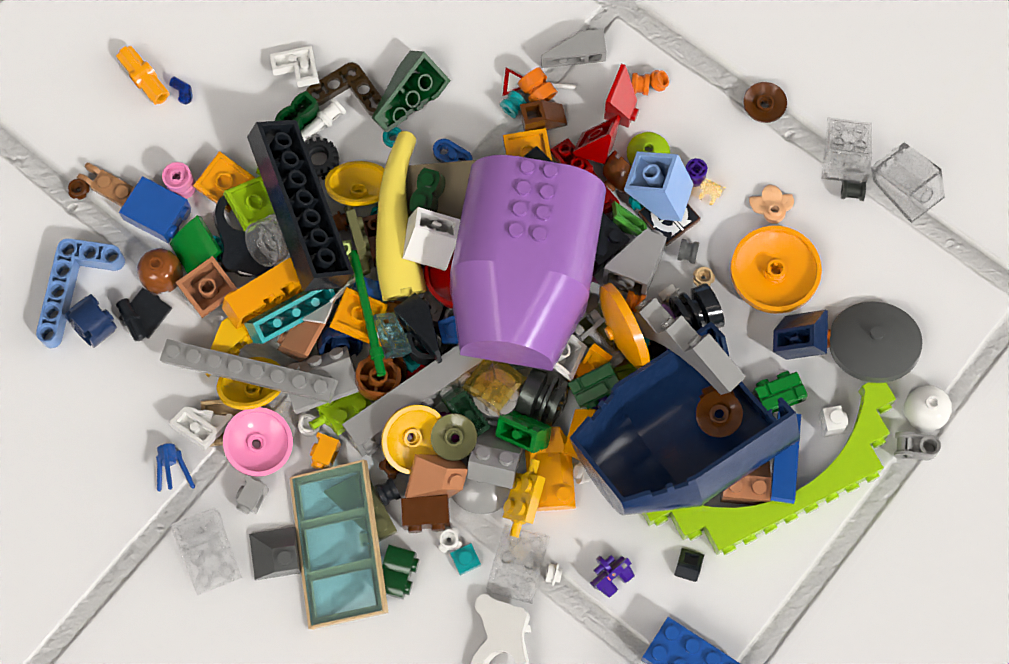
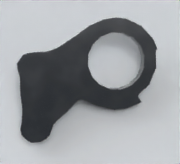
(236, 255)

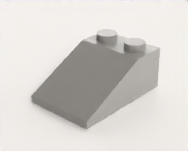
(494, 460)

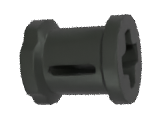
(853, 190)

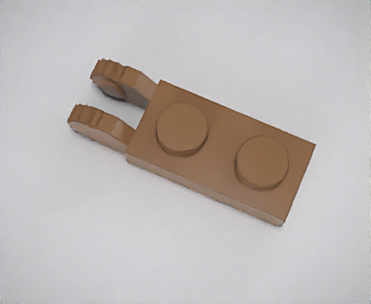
(107, 185)

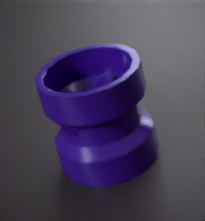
(695, 175)

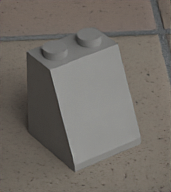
(636, 263)

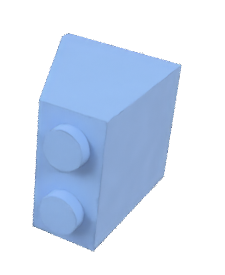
(660, 184)

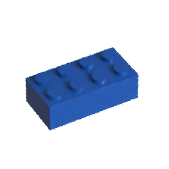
(681, 646)

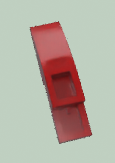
(564, 154)

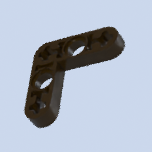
(352, 82)

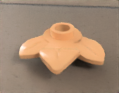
(772, 201)

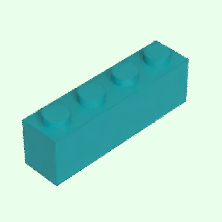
(286, 315)

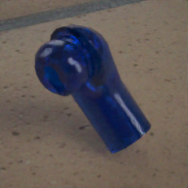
(184, 89)

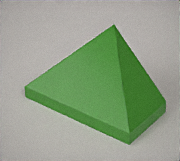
(626, 220)

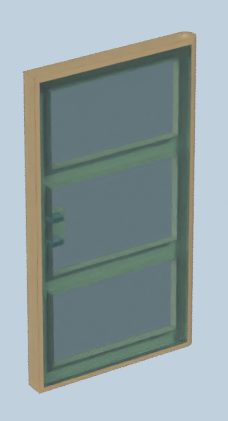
(338, 545)

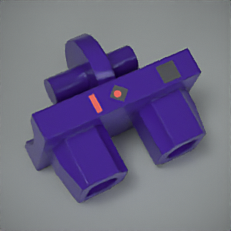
(619, 568)

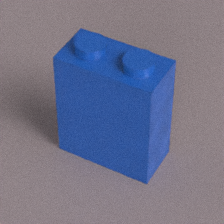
(155, 210)

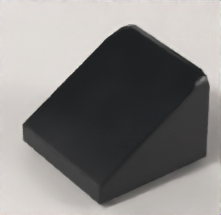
(689, 565)

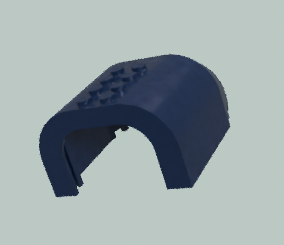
(654, 455)

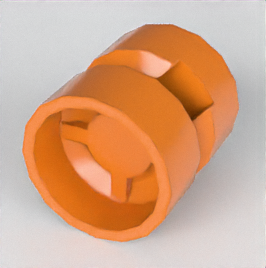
(536, 86)

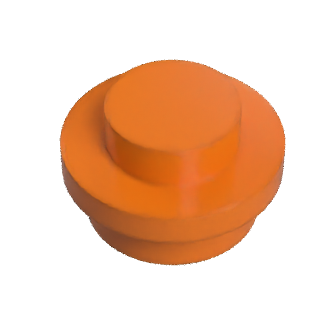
(659, 80)

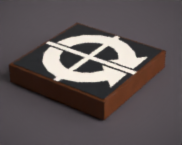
(670, 229)

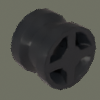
(387, 491)

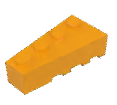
(262, 293)

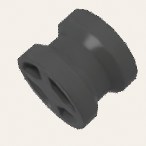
(688, 251)

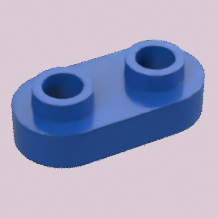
(454, 154)

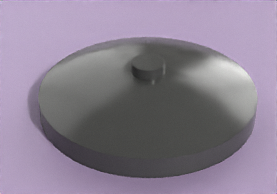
(875, 342)

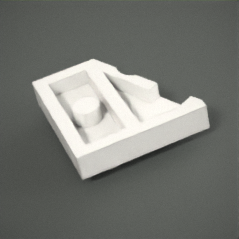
(200, 426)

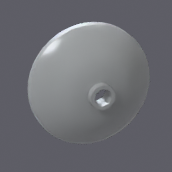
(480, 496)

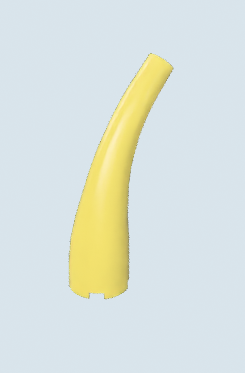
(396, 275)

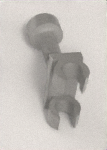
(595, 318)

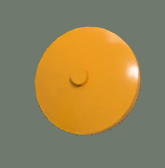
(775, 269)
(622, 326)

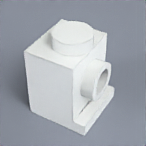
(833, 421)

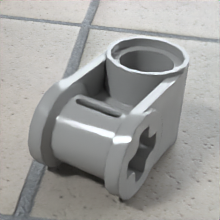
(911, 446)

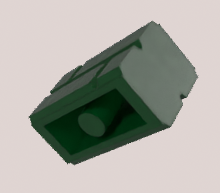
(594, 385)

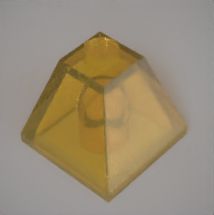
(494, 384)

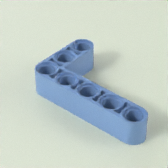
(67, 282)

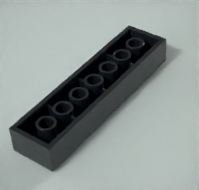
(300, 205)

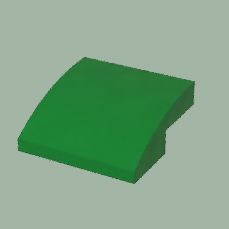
(194, 244)

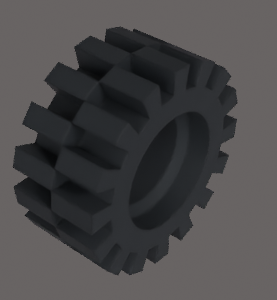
(327, 148)

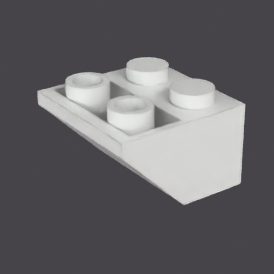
(430, 238)

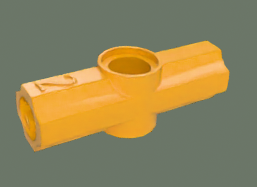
(142, 75)

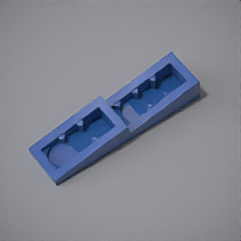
(785, 472)

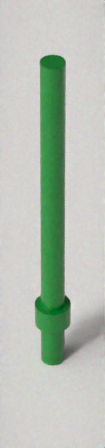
(376, 352)

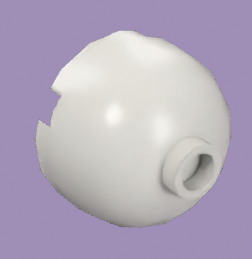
(927, 408)

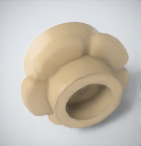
(703, 271)

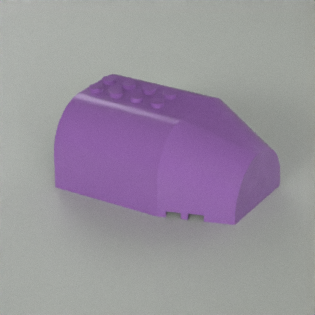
(524, 258)

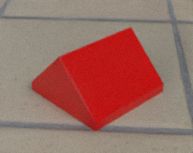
(598, 141)

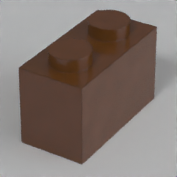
(425, 513)

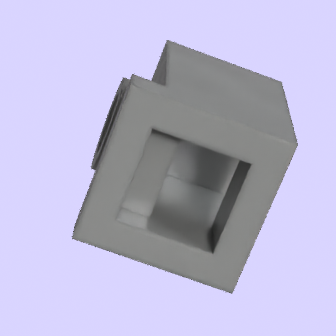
(251, 495)

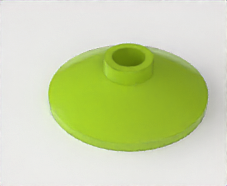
(645, 140)

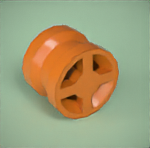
(640, 83)
(634, 299)

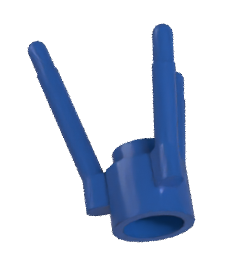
(167, 457)

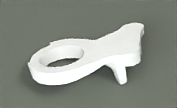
(504, 628)

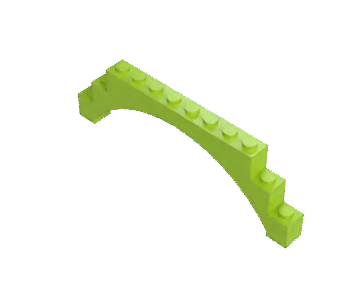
(854, 464)

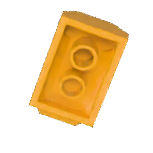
(558, 470)

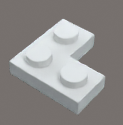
(298, 61)

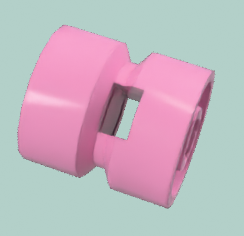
(179, 179)

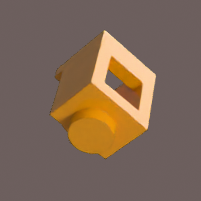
(324, 452)

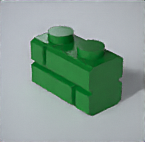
(786, 386)
(523, 431)

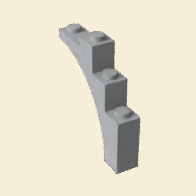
(699, 351)

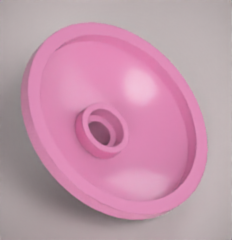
(269, 430)

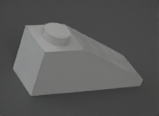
(581, 48)

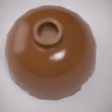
(616, 172)
(159, 270)
(373, 386)

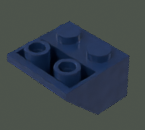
(801, 335)

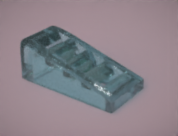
(402, 345)

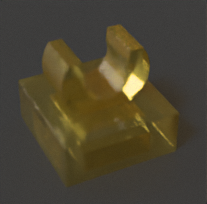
(711, 188)

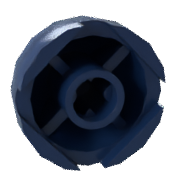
(333, 339)

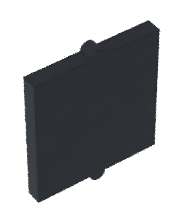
(150, 309)

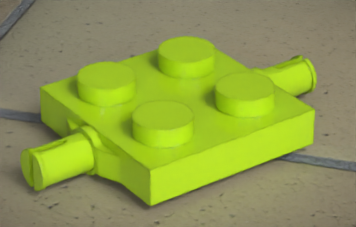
(339, 412)

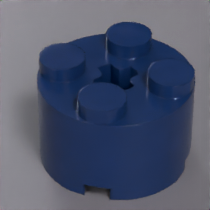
(90, 321)

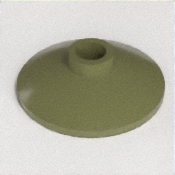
(445, 429)

